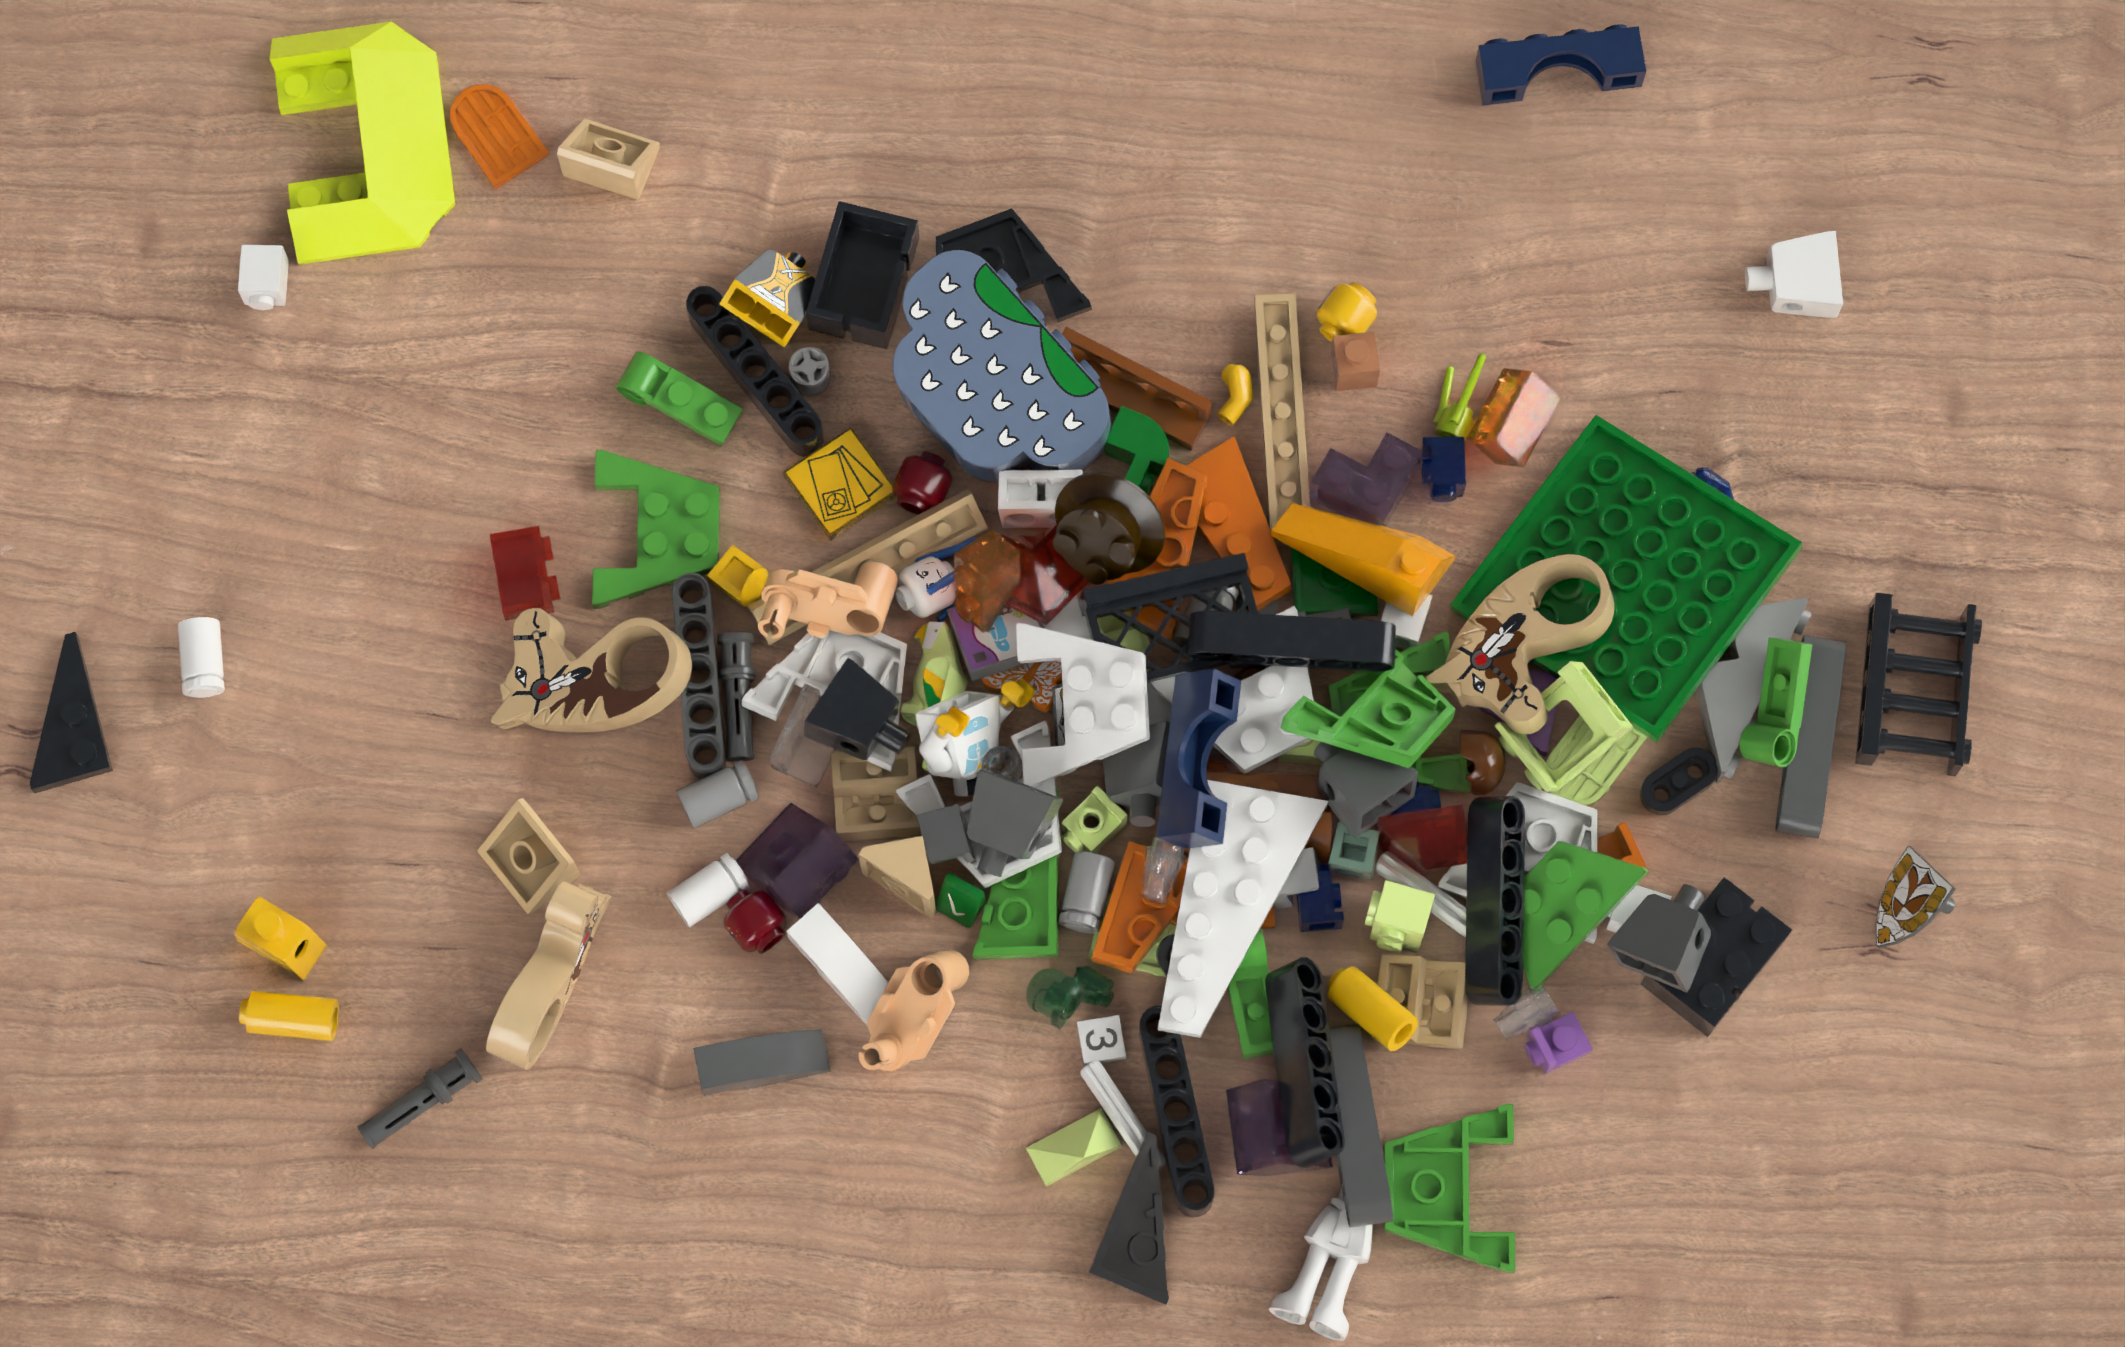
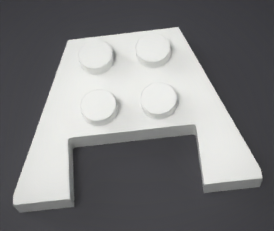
(816, 664)
(1101, 700)
(1262, 705)
(924, 796)
(1546, 822)

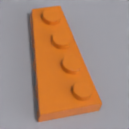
(1179, 500)
(1235, 522)

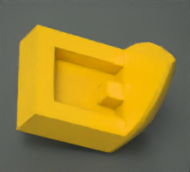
(739, 576)

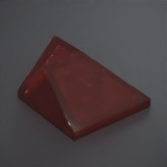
(1045, 577)
(1425, 837)

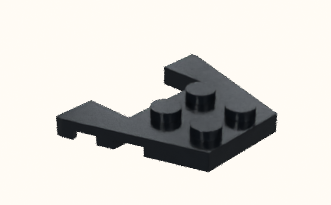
(1010, 245)

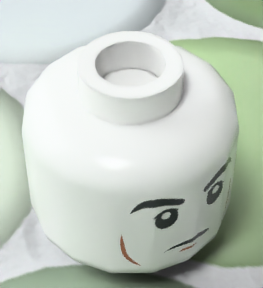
(913, 587)

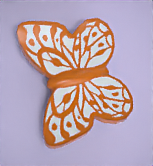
(1039, 675)

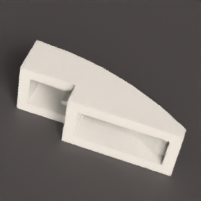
(838, 961)

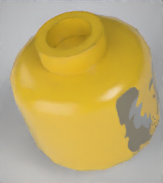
(1346, 311)

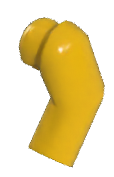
(1241, 393)

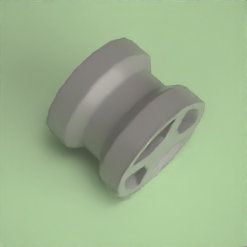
(808, 362)

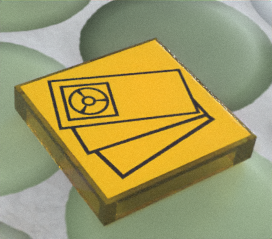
(840, 483)

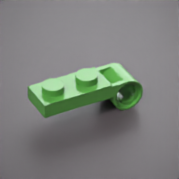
(678, 396)
(1781, 704)
(1250, 1003)

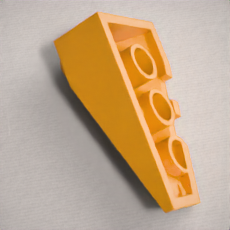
(1379, 559)

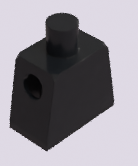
(856, 715)

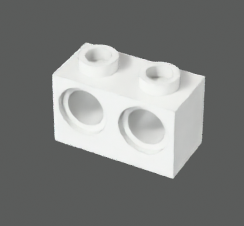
(1030, 496)

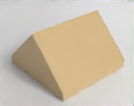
(608, 158)
(527, 857)
(901, 870)

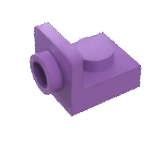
(1557, 1043)

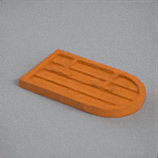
(495, 133)

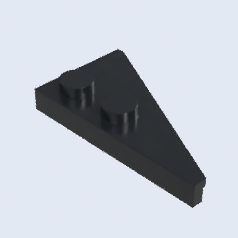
(72, 734)
(1133, 1242)

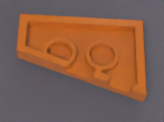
(1130, 920)

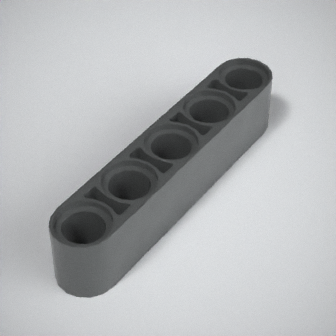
(703, 656)
(1807, 776)
(1362, 1159)

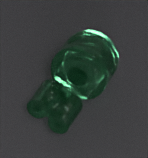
(1060, 994)

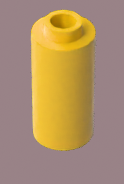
(1372, 1007)
(290, 1015)

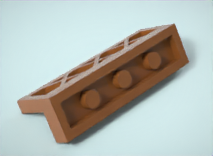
(1136, 387)

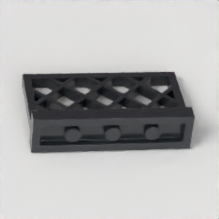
(1161, 588)

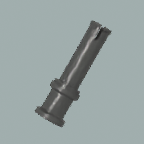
(741, 674)
(436, 1088)

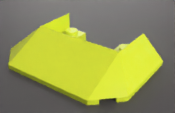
(401, 133)

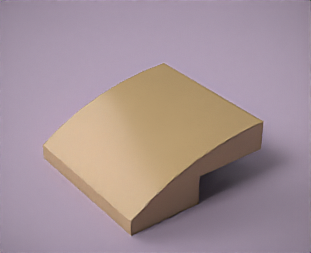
(868, 797)
(1431, 993)

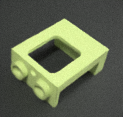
(1593, 705)

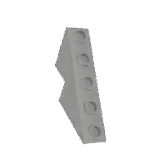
(1734, 686)

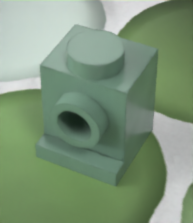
(1354, 855)

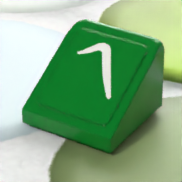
(960, 900)

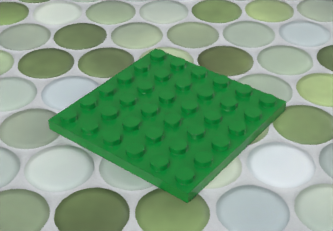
(1676, 557)

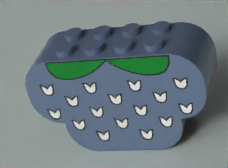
(993, 374)

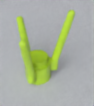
(1457, 419)

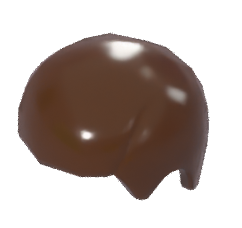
(1487, 758)

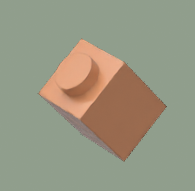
(1355, 361)

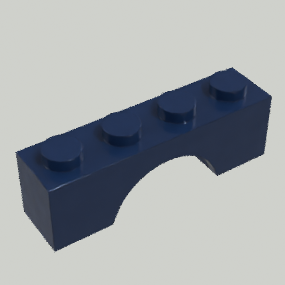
(1608, 56)
(1200, 711)

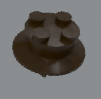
(1107, 527)

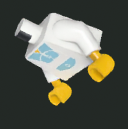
(964, 729)

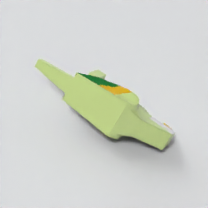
(938, 673)

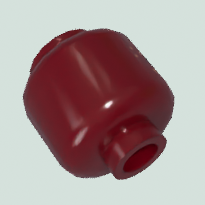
(921, 482)
(755, 921)

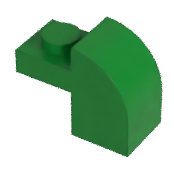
(1140, 444)

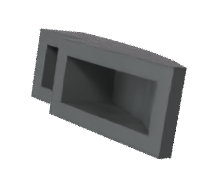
(761, 1060)

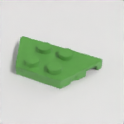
(1567, 901)

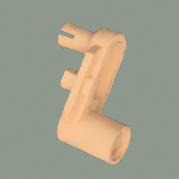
(828, 602)
(913, 1010)

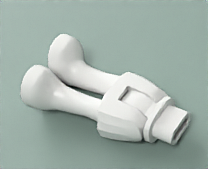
(1331, 1238)

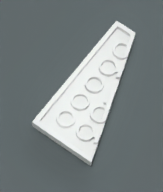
(1229, 897)

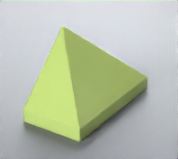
(1073, 1147)

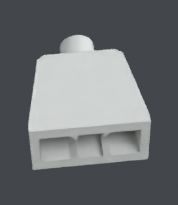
(1801, 276)

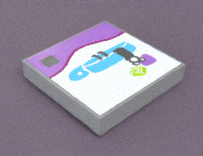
(992, 650)

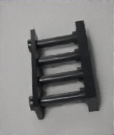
(1879, 700)

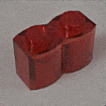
(523, 571)

